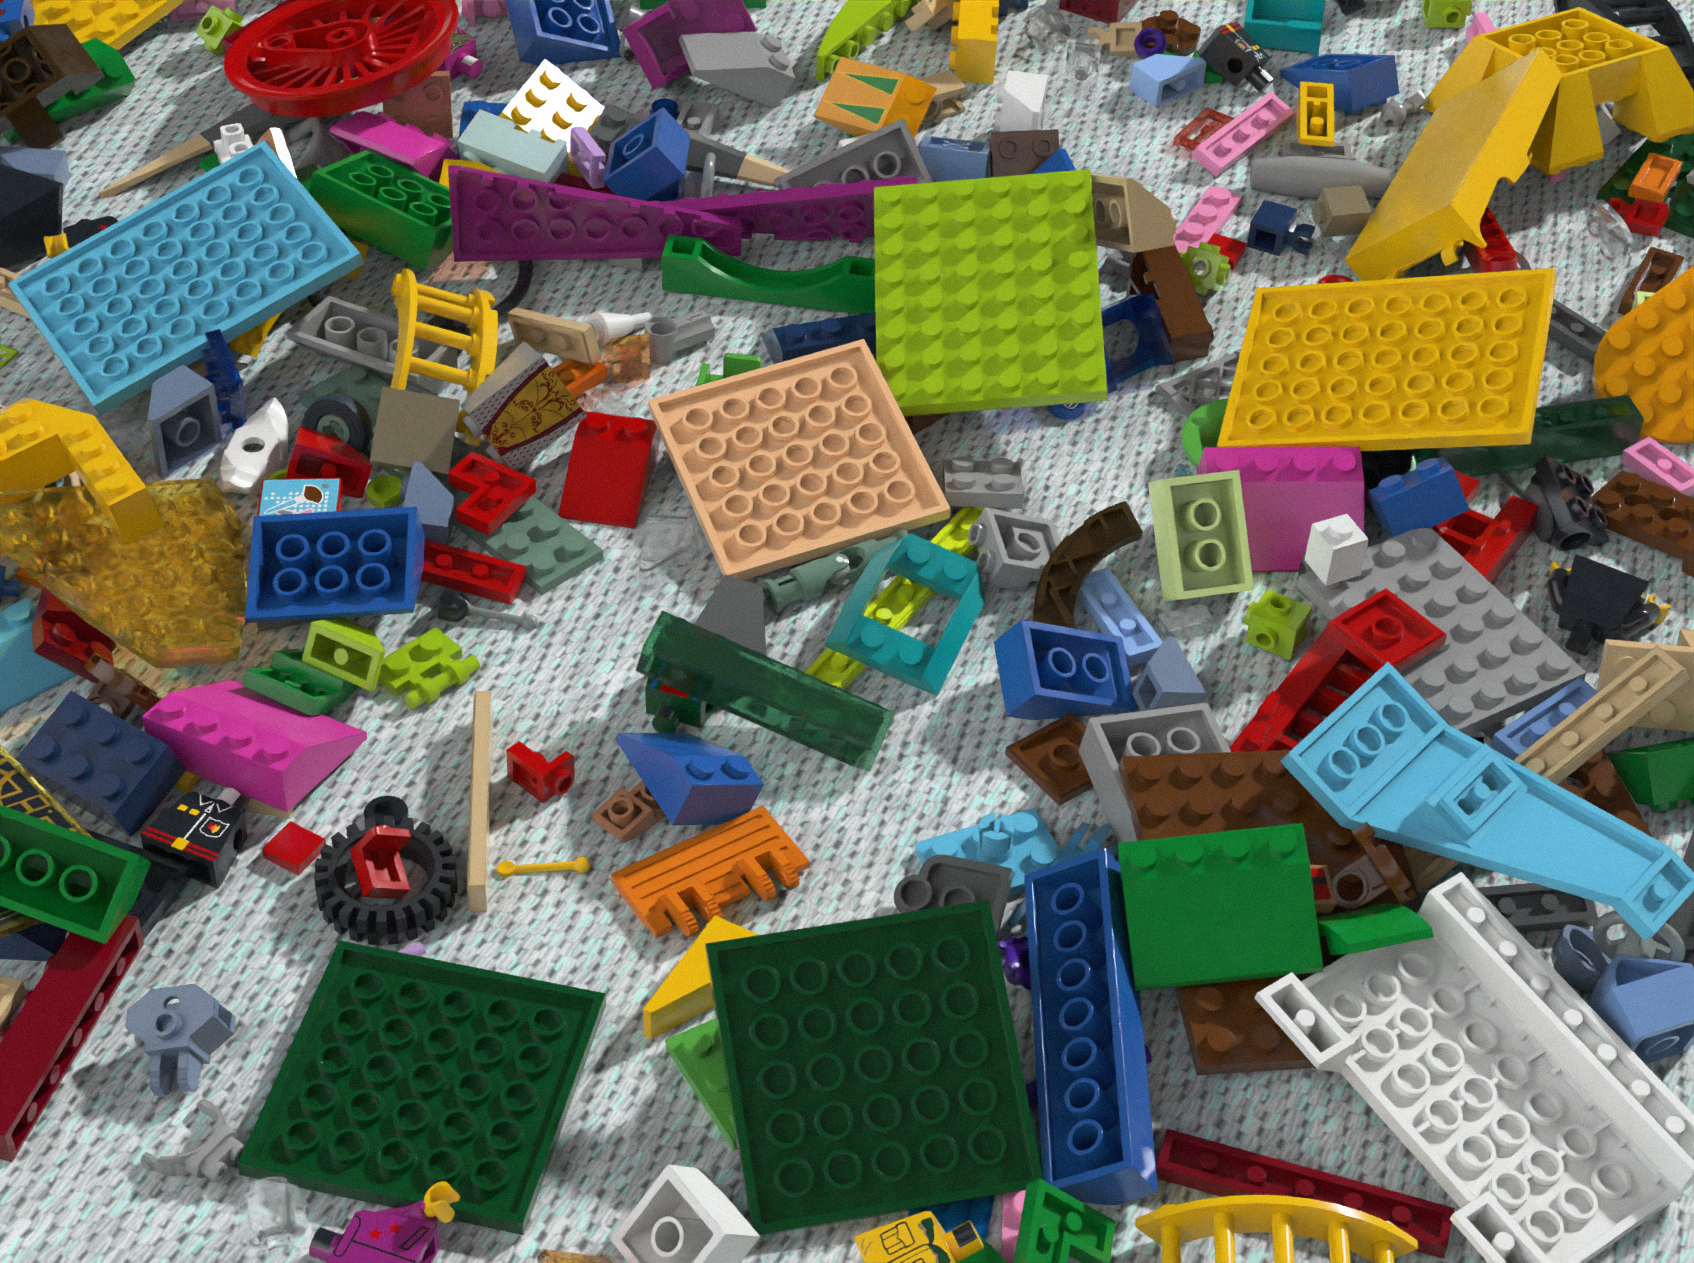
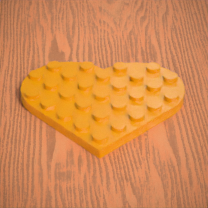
(1653, 361)

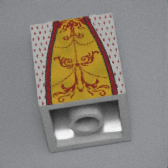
(521, 408)

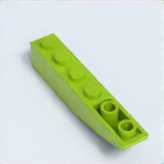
(855, 28)

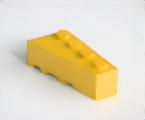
(974, 40)

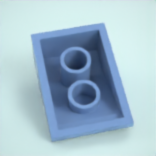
(954, 158)

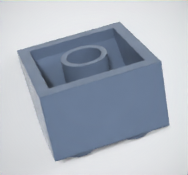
(182, 419)

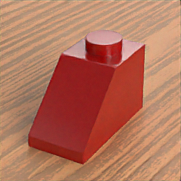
(328, 456)

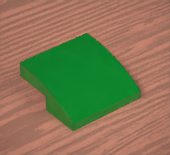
(299, 684)
(1371, 928)

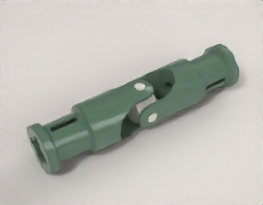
(823, 574)

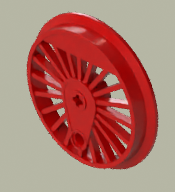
(303, 50)

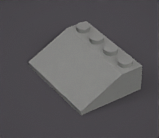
(1142, 733)

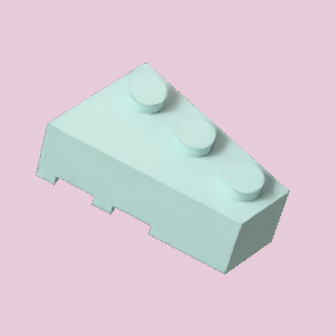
(511, 151)

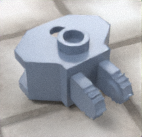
(179, 1033)

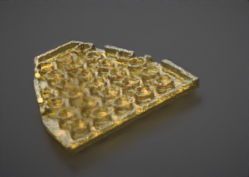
(164, 596)

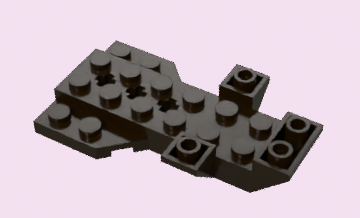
(35, 71)

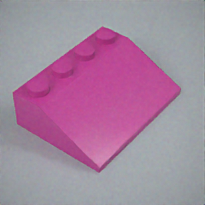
(1288, 493)
(251, 741)

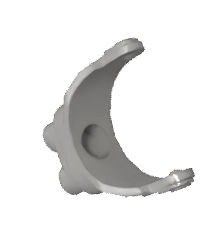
(208, 1159)

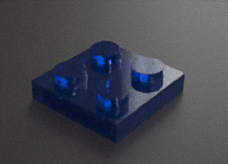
(226, 380)

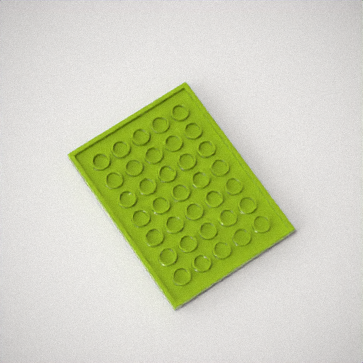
(988, 293)

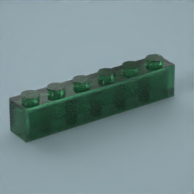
(1560, 432)
(764, 691)

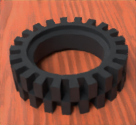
(360, 918)

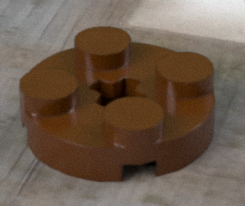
(1180, 34)

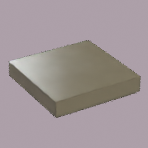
(414, 429)

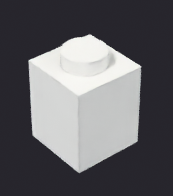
(1336, 549)

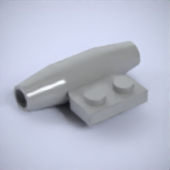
(1310, 168)

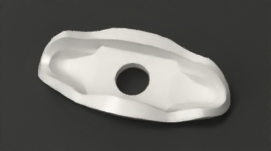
(243, 470)

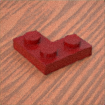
(493, 490)

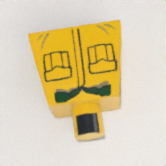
(918, 1241)

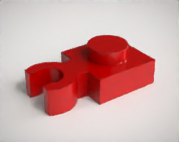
(1643, 216)

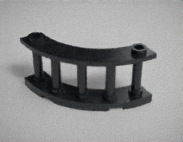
(1635, 13)

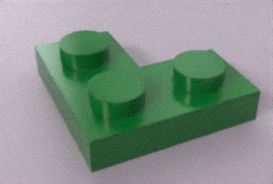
(1061, 1227)

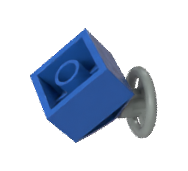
(653, 160)

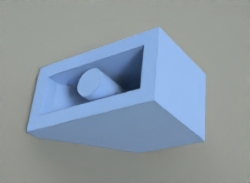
(1166, 77)

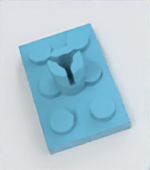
(1009, 841)

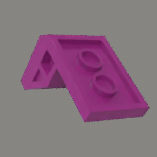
(656, 33)

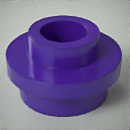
(1147, 36)

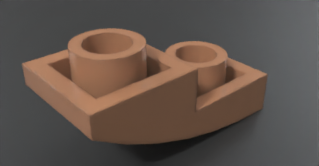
(629, 813)

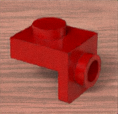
(380, 864)

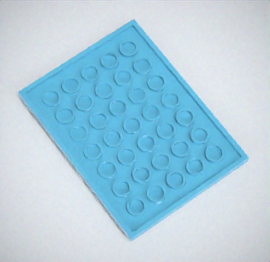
(188, 264)

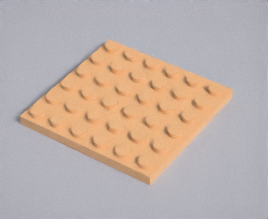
(797, 460)

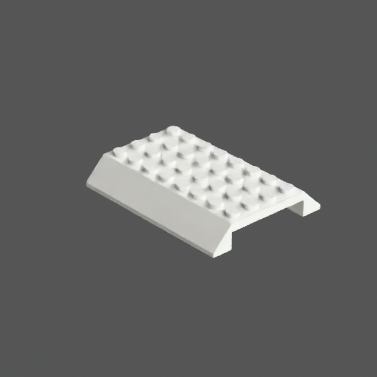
(1497, 1082)

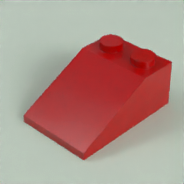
(609, 469)

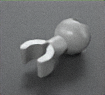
(1395, 113)

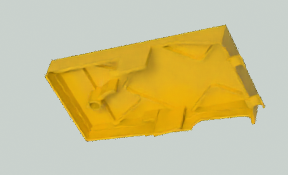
(1454, 170)

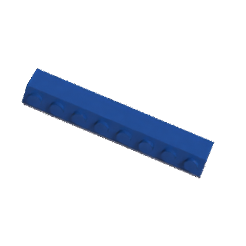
(1088, 1034)

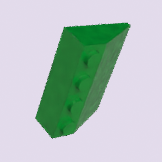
(387, 207)
(1219, 907)

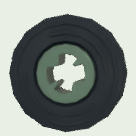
(347, 413)

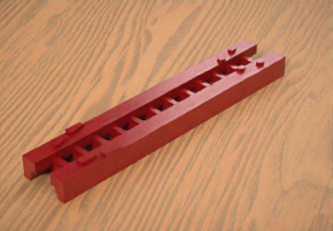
(1478, 538)

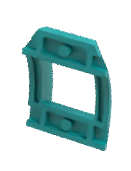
(893, 650)

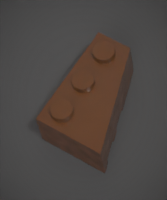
(1182, 316)

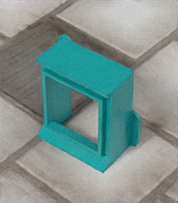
(1289, 24)

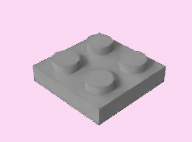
(983, 483)

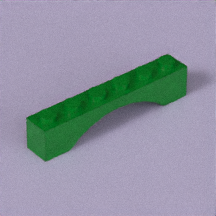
(701, 269)

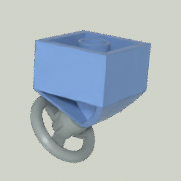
(1645, 997)

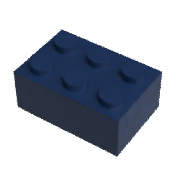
(101, 763)

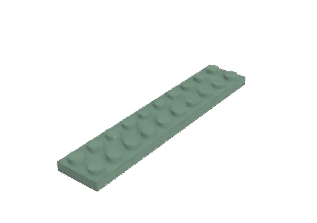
(529, 537)

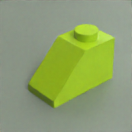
(345, 651)

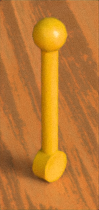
(580, 865)

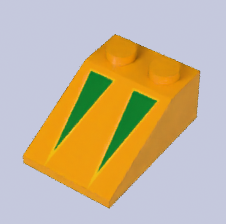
(871, 97)

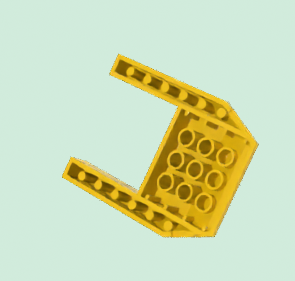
(52, 441)

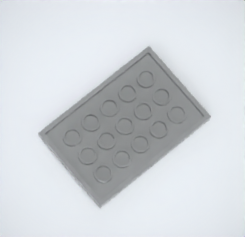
(1492, 652)

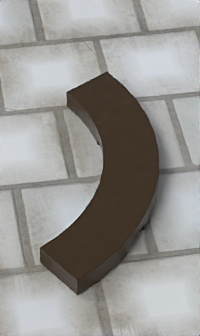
(1076, 559)

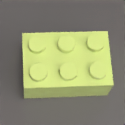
(1201, 535)

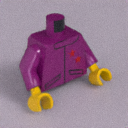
(390, 1234)

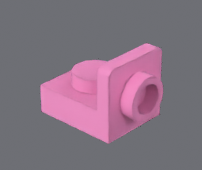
(488, 8)

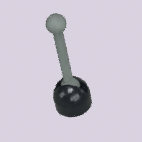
(455, 607)

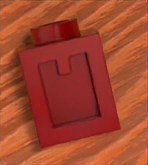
(538, 776)

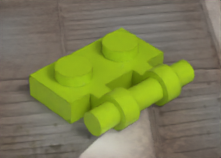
(421, 658)

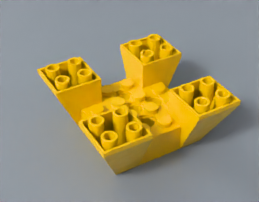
(1597, 66)

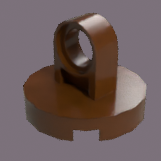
(118, 688)
(1376, 872)

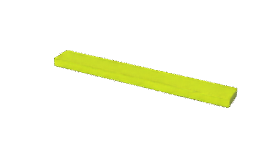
(898, 601)

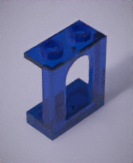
(1152, 345)

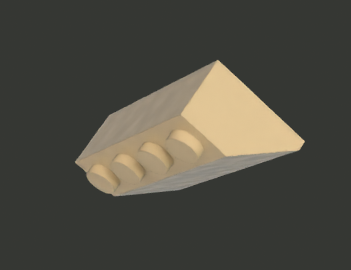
(1129, 215)

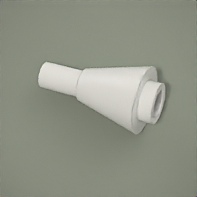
(615, 325)

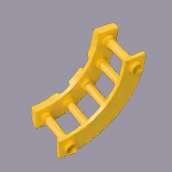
(481, 345)
(1283, 1217)

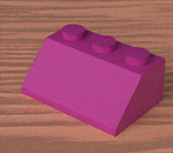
(396, 142)

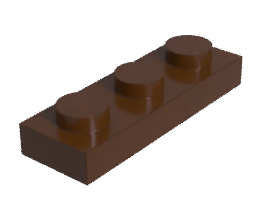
(1653, 274)

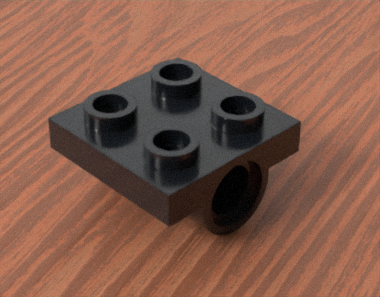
(1575, 515)

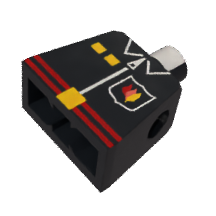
(1236, 57)
(201, 834)

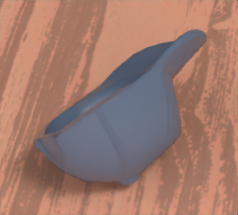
(1578, 958)

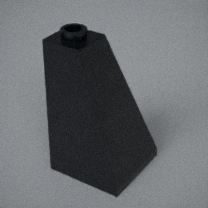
(28, 212)

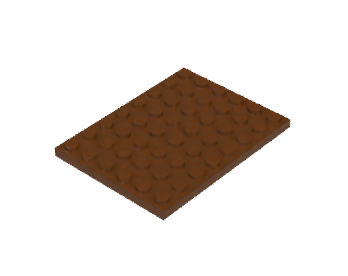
(1231, 793)

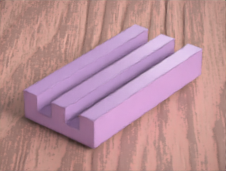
(589, 158)

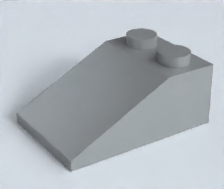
(741, 64)

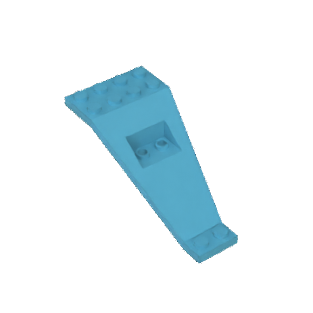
(1444, 793)

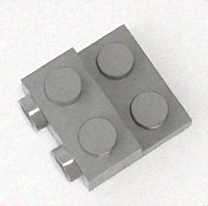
(1012, 547)

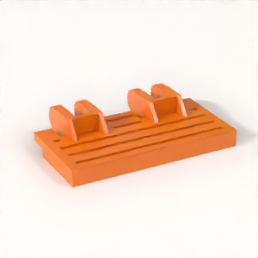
(710, 872)

